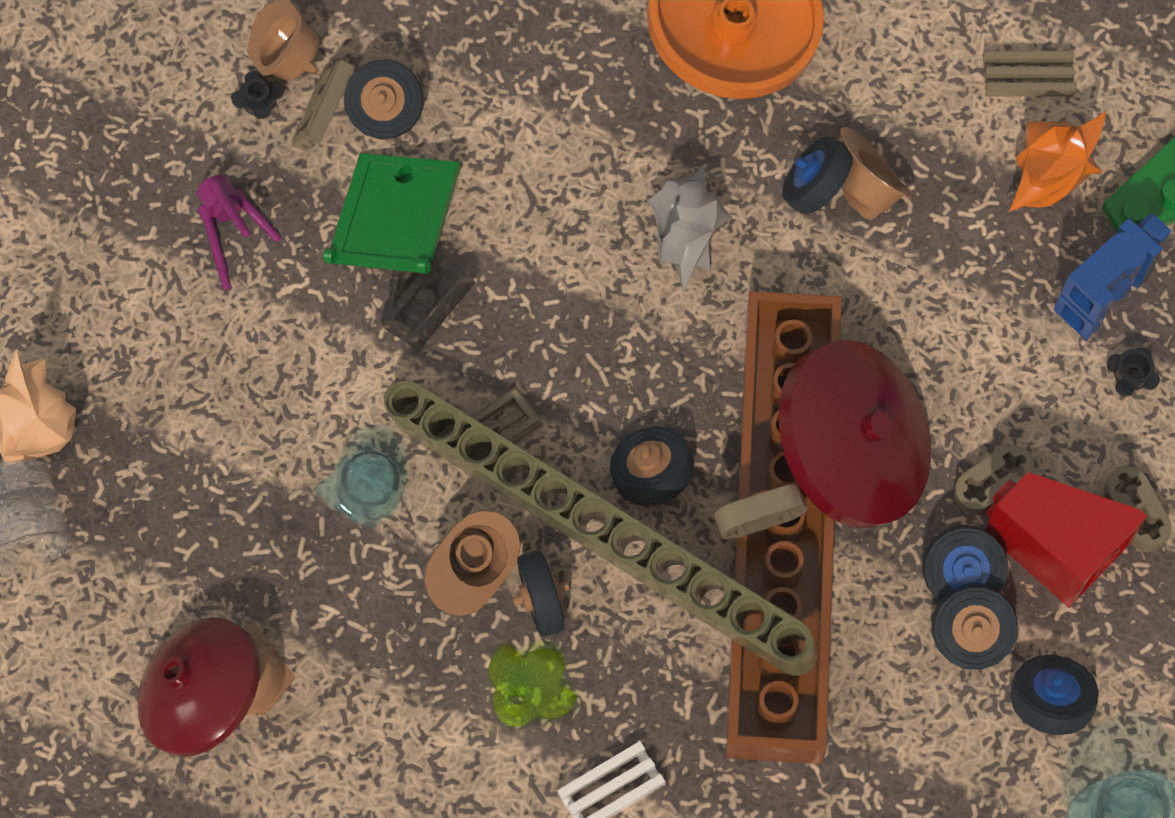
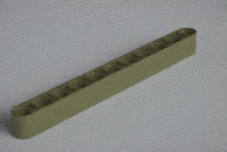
(612, 538)

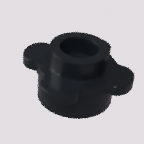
(261, 106)
(1136, 359)

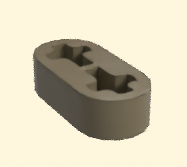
(987, 471)
(1146, 501)
(760, 511)

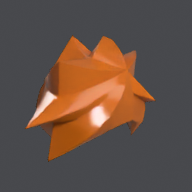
(1055, 160)

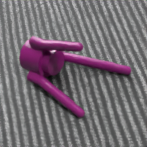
(224, 203)

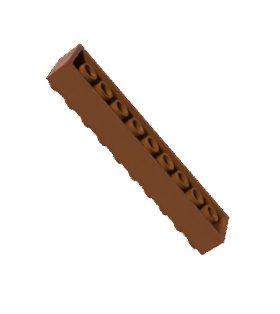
(787, 564)

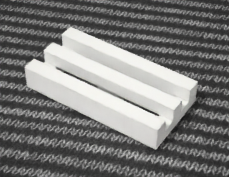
(645, 766)

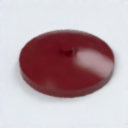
(854, 434)

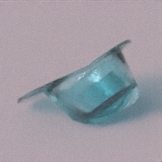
(365, 486)
(1126, 796)

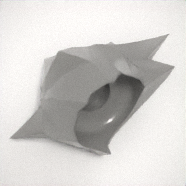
(685, 222)

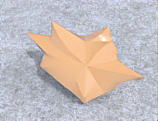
(32, 413)

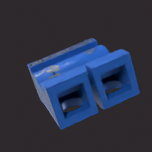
(1111, 273)

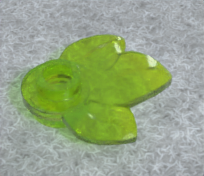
(532, 678)

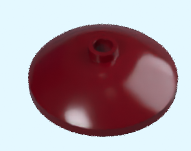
(198, 687)

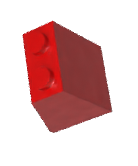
(1061, 532)

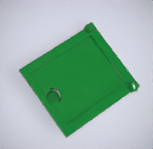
(390, 220)

